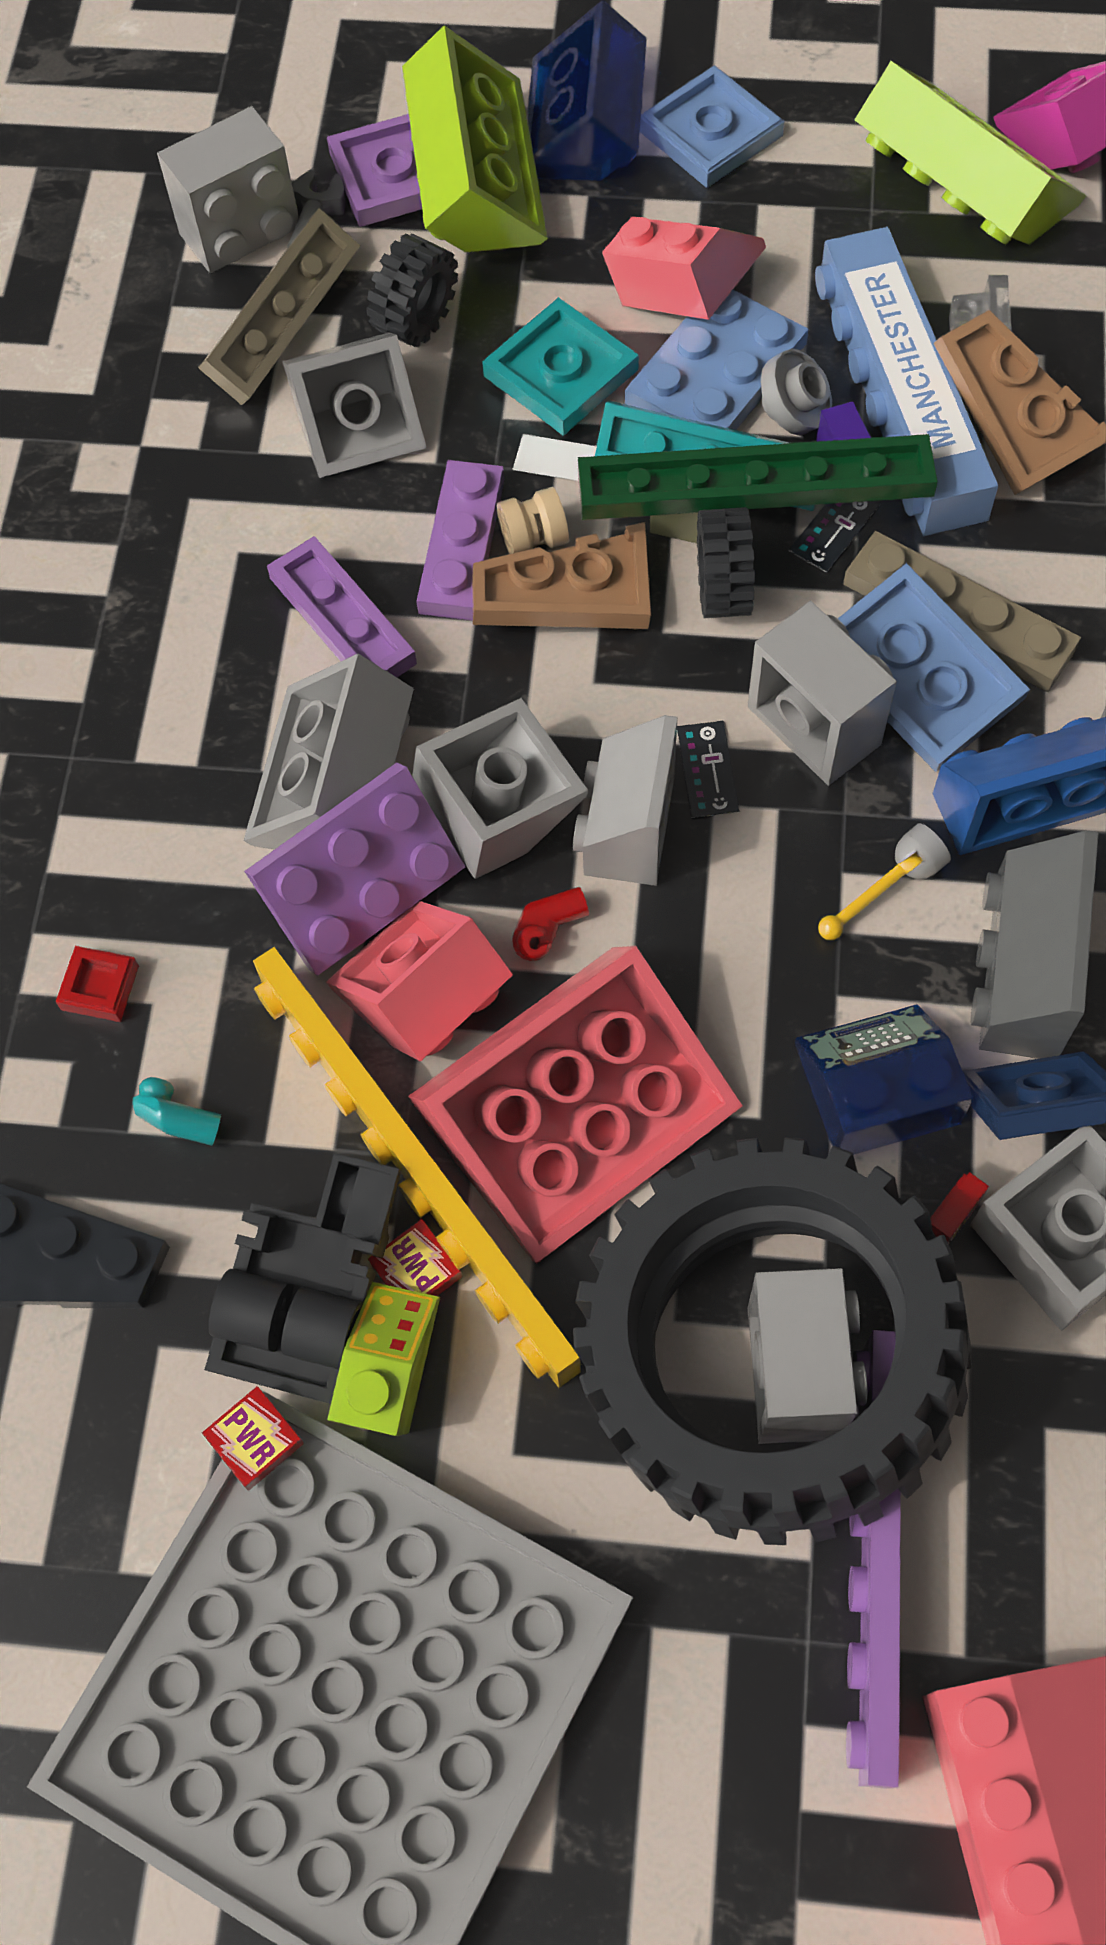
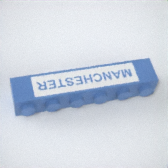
(904, 374)

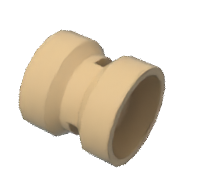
(533, 521)

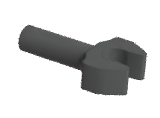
(330, 201)

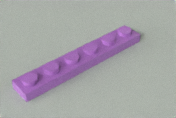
(875, 1592)

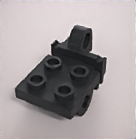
(300, 1284)

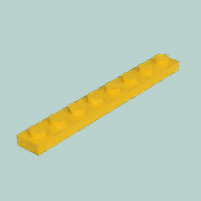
(425, 1185)

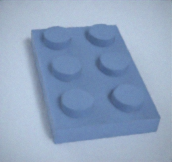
(715, 365)
(945, 674)

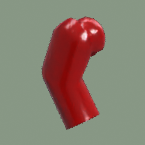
(542, 919)

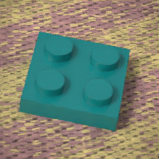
(560, 365)

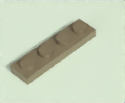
(279, 307)
(1020, 638)

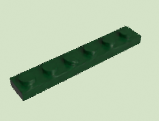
(756, 476)

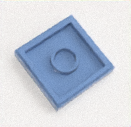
(711, 126)

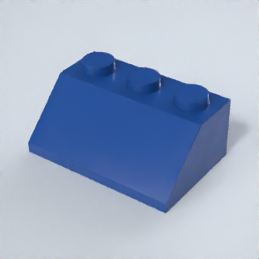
(1024, 785)

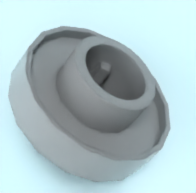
(795, 391)

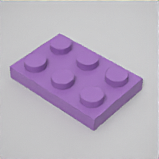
(378, 169)
(356, 868)

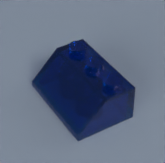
(587, 98)

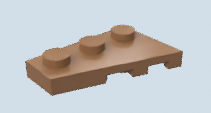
(1015, 403)
(575, 586)

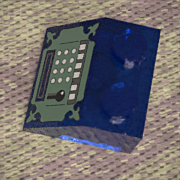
(884, 1079)

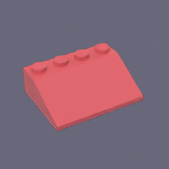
(577, 1100)
(1030, 1799)

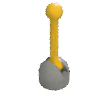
(917, 855)

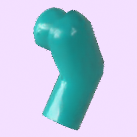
(173, 1118)

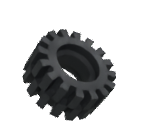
(412, 289)
(725, 562)

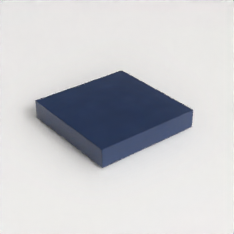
(1039, 1095)

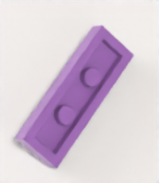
(459, 538)
(339, 608)

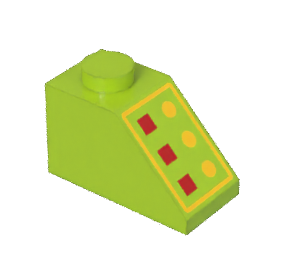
(384, 1360)

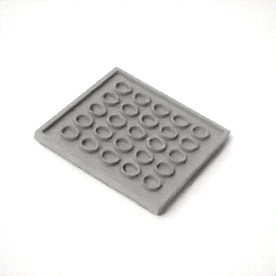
(334, 1699)

